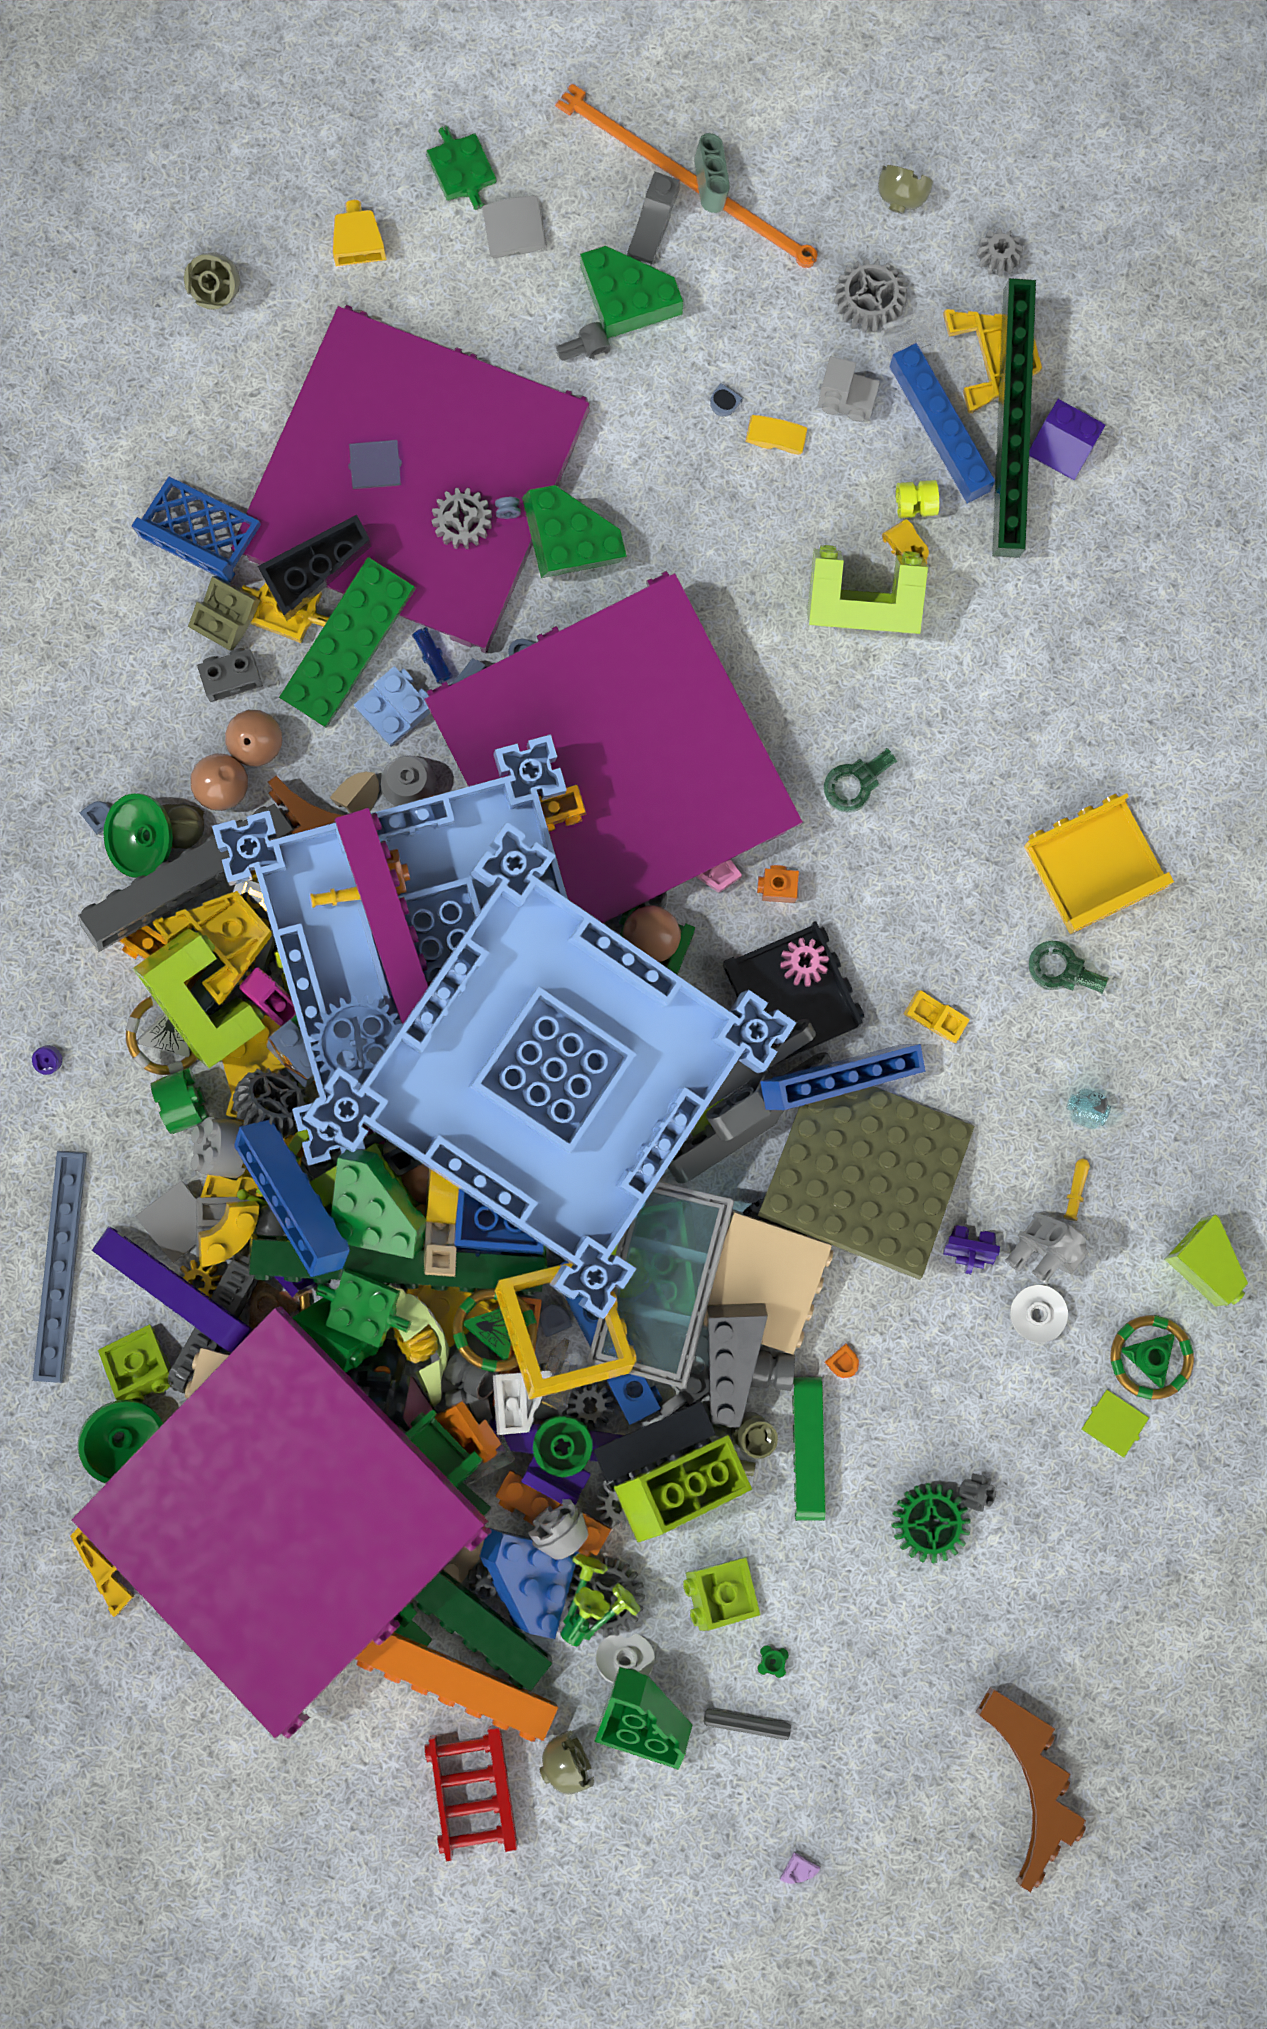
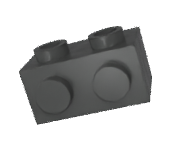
(229, 674)

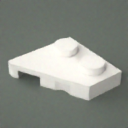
(512, 1403)

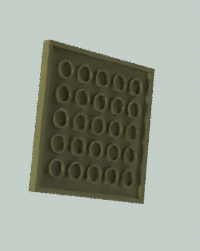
(869, 1176)

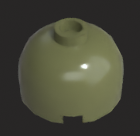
(903, 188)
(212, 280)
(566, 1765)

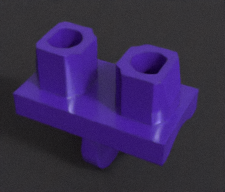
(971, 1252)

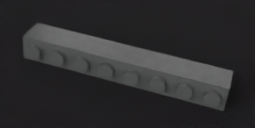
(163, 889)

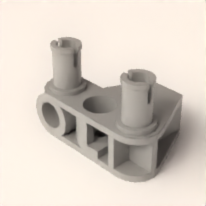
(1055, 1241)

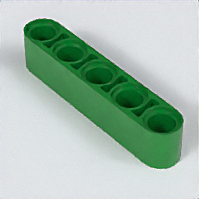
(809, 1449)

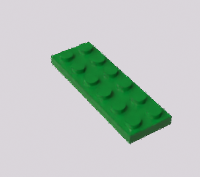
(347, 642)

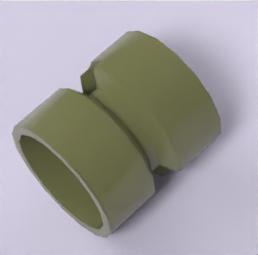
(755, 1436)

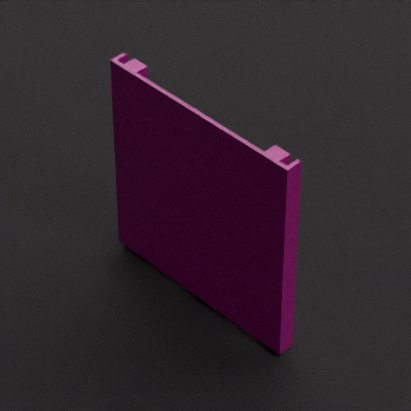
(454, 429)
(643, 732)
(280, 1522)

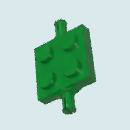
(461, 167)
(363, 1308)

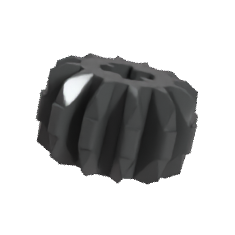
(600, 1405)

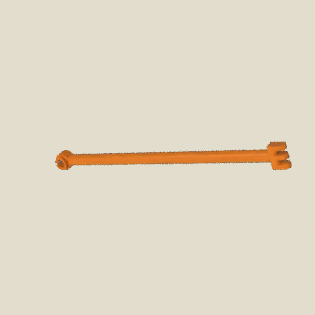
(772, 234)

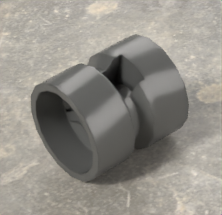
(774, 1371)
(468, 1377)

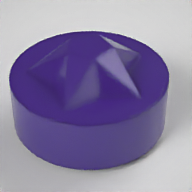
(47, 1059)

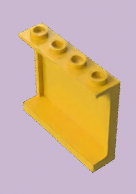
(1096, 863)

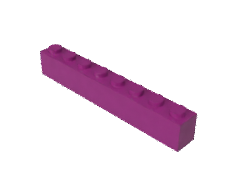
(384, 908)

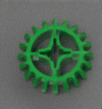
(932, 1536)

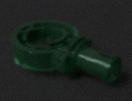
(872, 769)
(1065, 980)

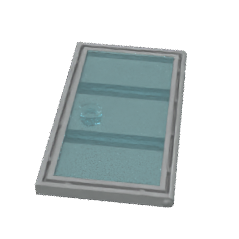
(665, 1302)

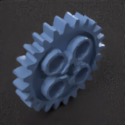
(331, 1046)

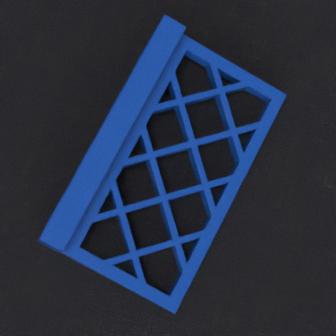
(190, 550)

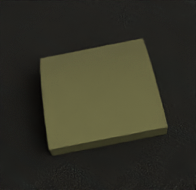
(224, 613)

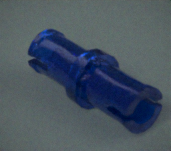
(432, 655)

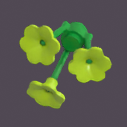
(593, 1604)

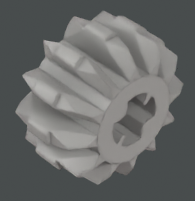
(1002, 261)
(609, 1508)

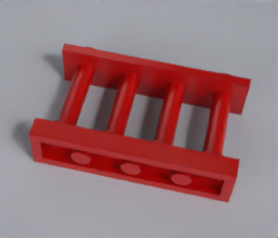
(499, 1803)

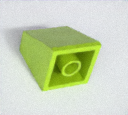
(1210, 1262)

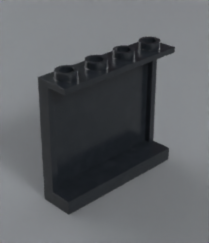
(822, 1003)

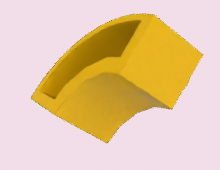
(229, 1234)

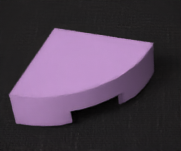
(798, 1870)

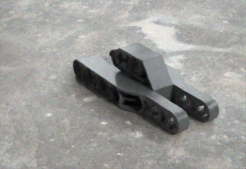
(741, 1114)

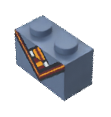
(290, 1050)

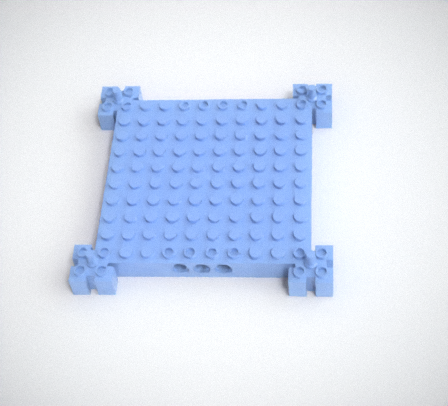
(331, 948)
(551, 1070)

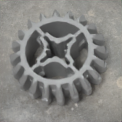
(852, 305)

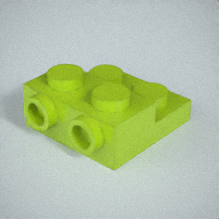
(136, 1365)
(721, 1594)

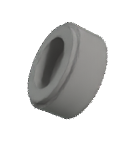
(673, 1404)

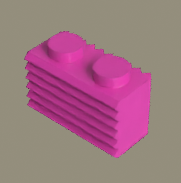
(269, 996)

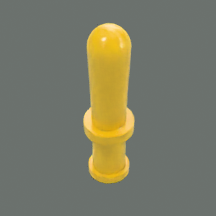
(334, 896)
(1078, 1182)

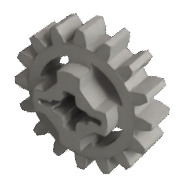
(447, 519)

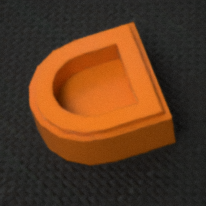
(843, 1362)

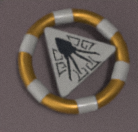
(160, 1036)

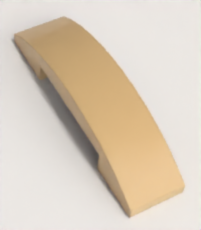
(439, 1247)

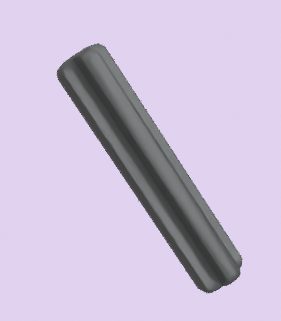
(747, 1724)

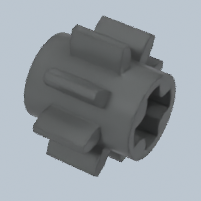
(977, 1492)
(481, 1581)

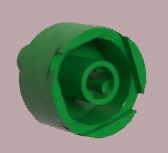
(179, 1101)
(555, 1460)

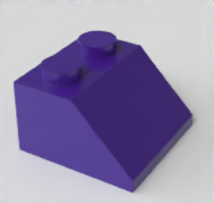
(1066, 439)

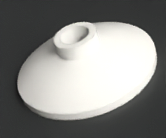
(1053, 1310)
(617, 1649)

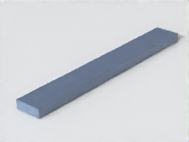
(59, 1267)

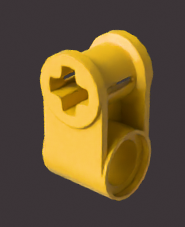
(905, 538)

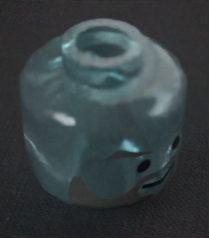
(1088, 1108)

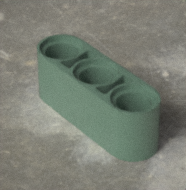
(711, 173)

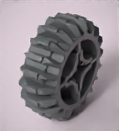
(273, 1098)
(625, 1581)

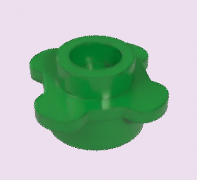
(774, 1669)

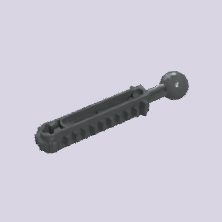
(231, 1294)

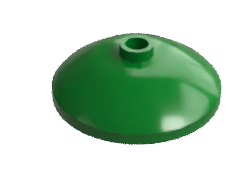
(137, 835)
(97, 1448)

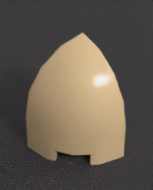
(357, 792)

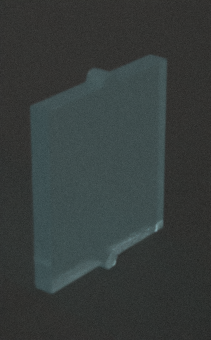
(375, 464)

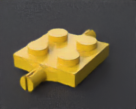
(269, 616)

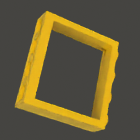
(524, 1351)

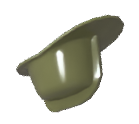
(186, 824)

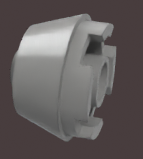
(407, 780)
(559, 1530)

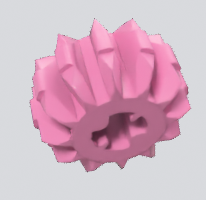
(802, 972)

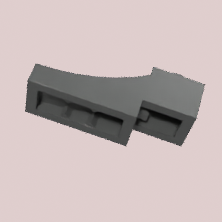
(654, 217)

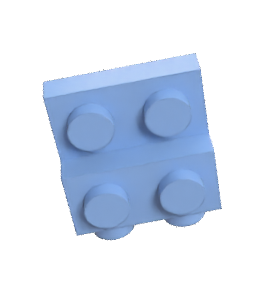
(393, 705)

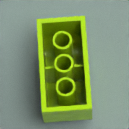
(682, 1489)

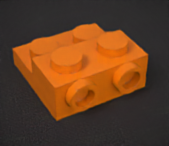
(469, 1433)

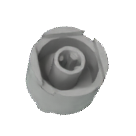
(215, 1148)

